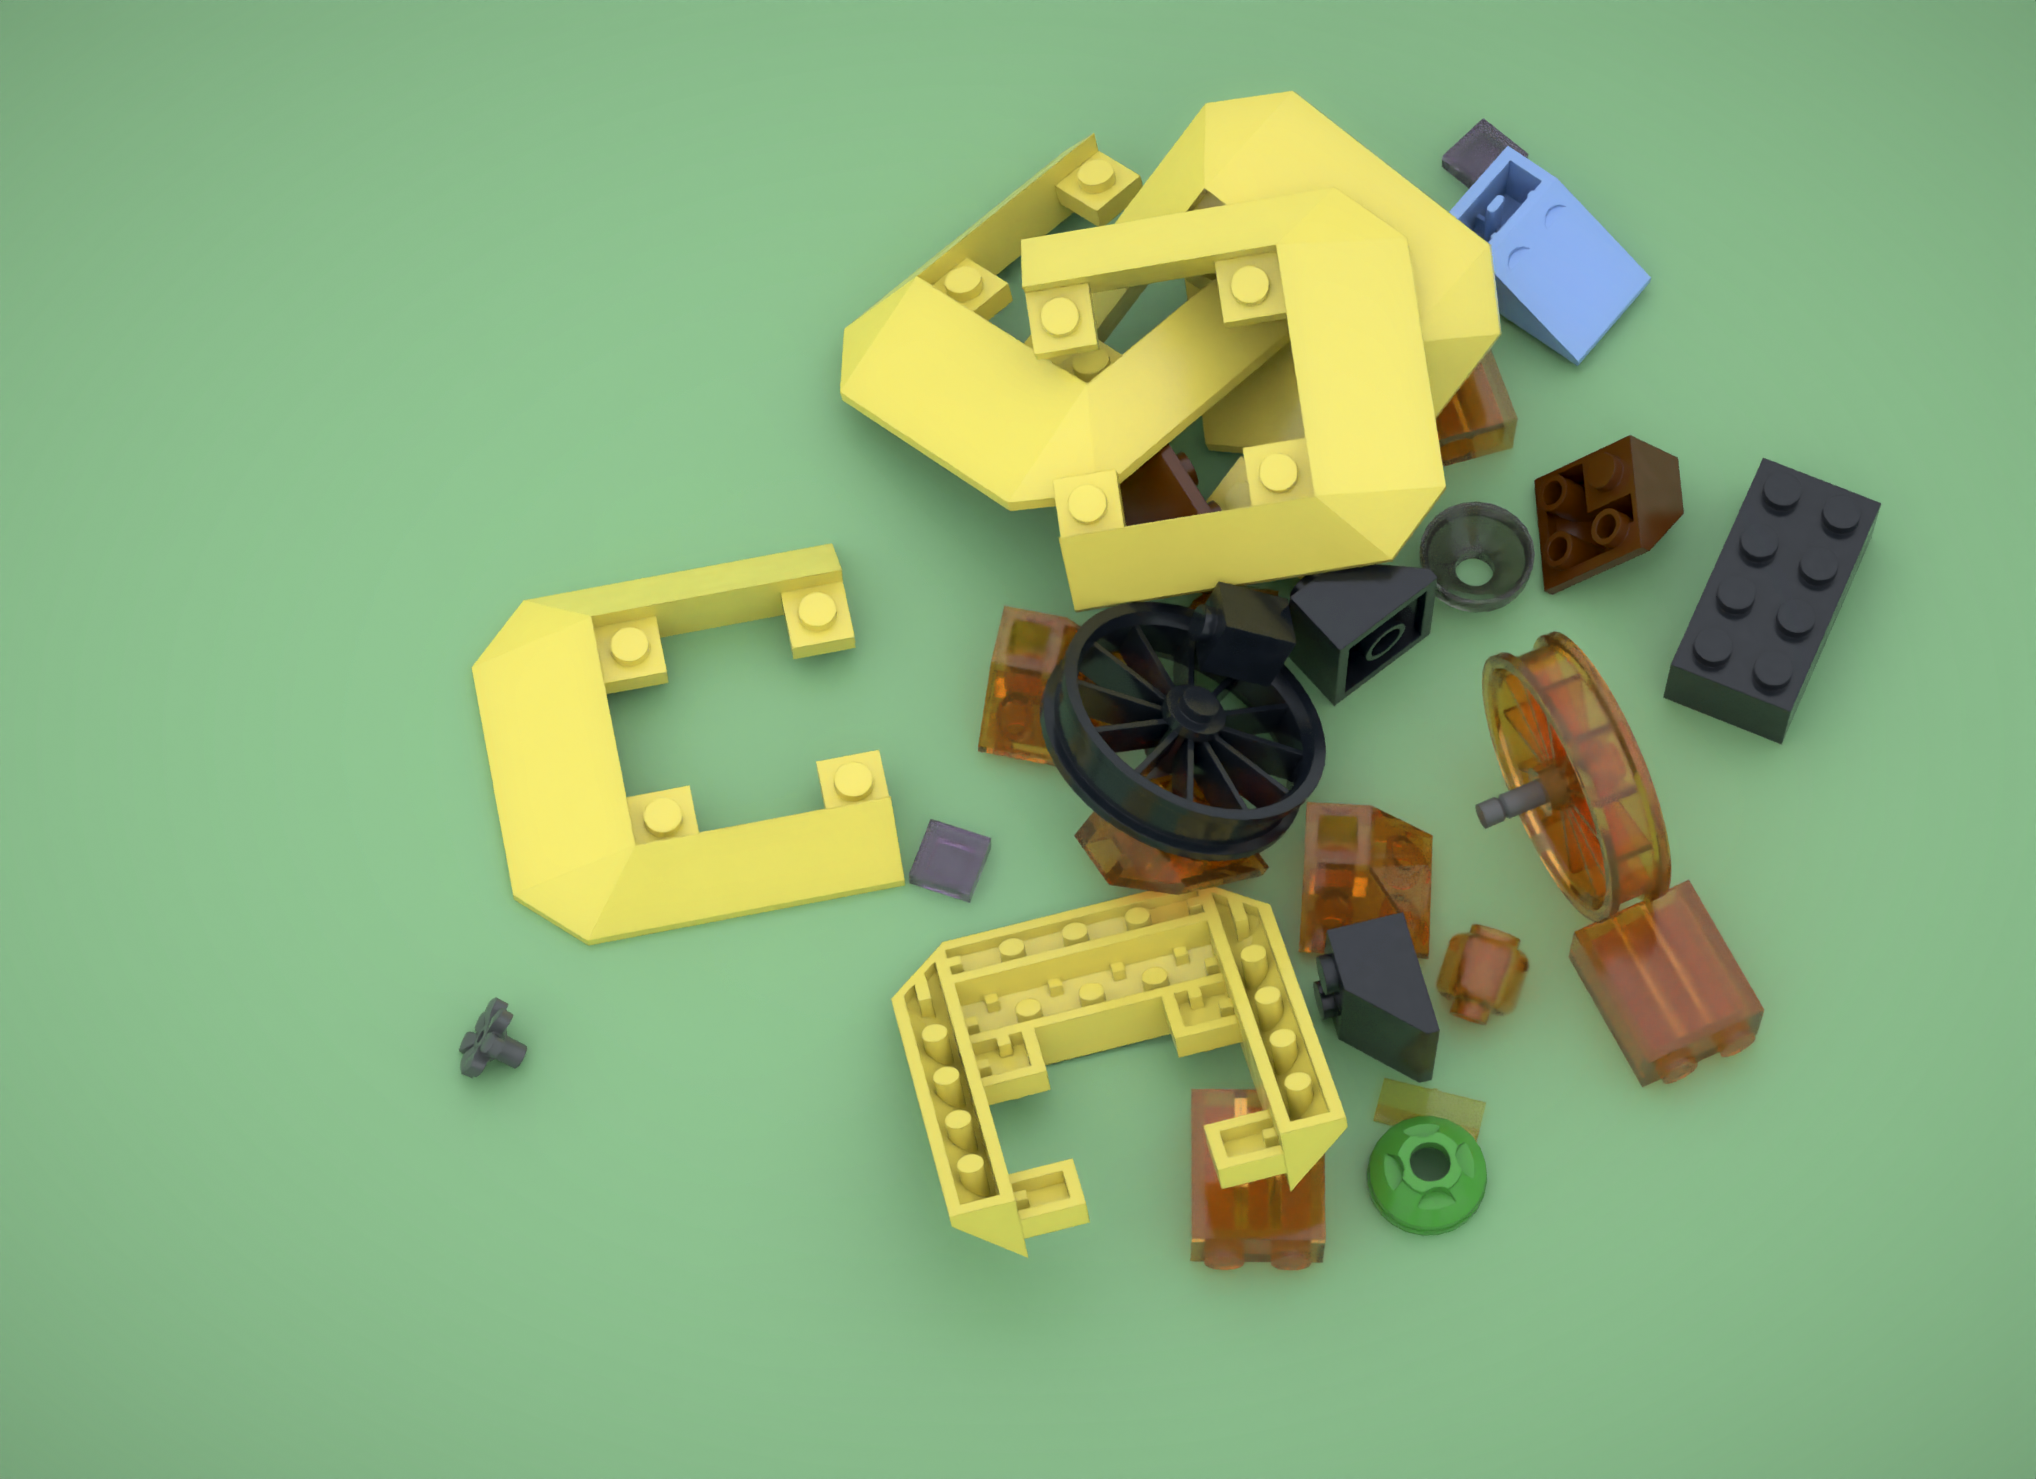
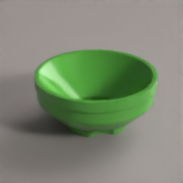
(1419, 1204)

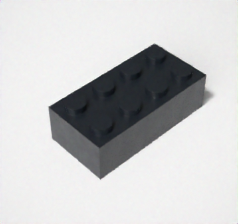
(1771, 600)

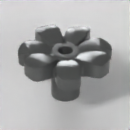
(490, 1041)

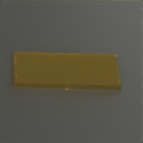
(1404, 1101)

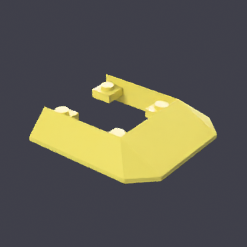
(1287, 147)
(1361, 376)
(982, 401)
(638, 863)
(1091, 980)

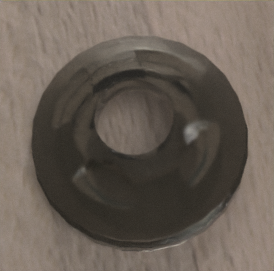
(1484, 534)

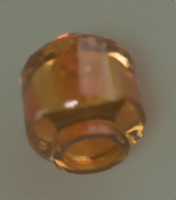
(1482, 974)

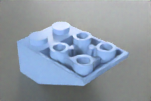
(1551, 258)

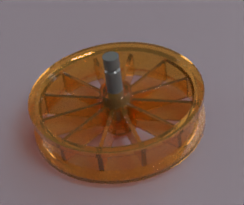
(1574, 777)

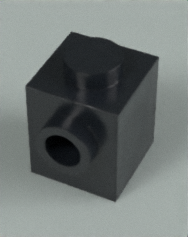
(1242, 634)

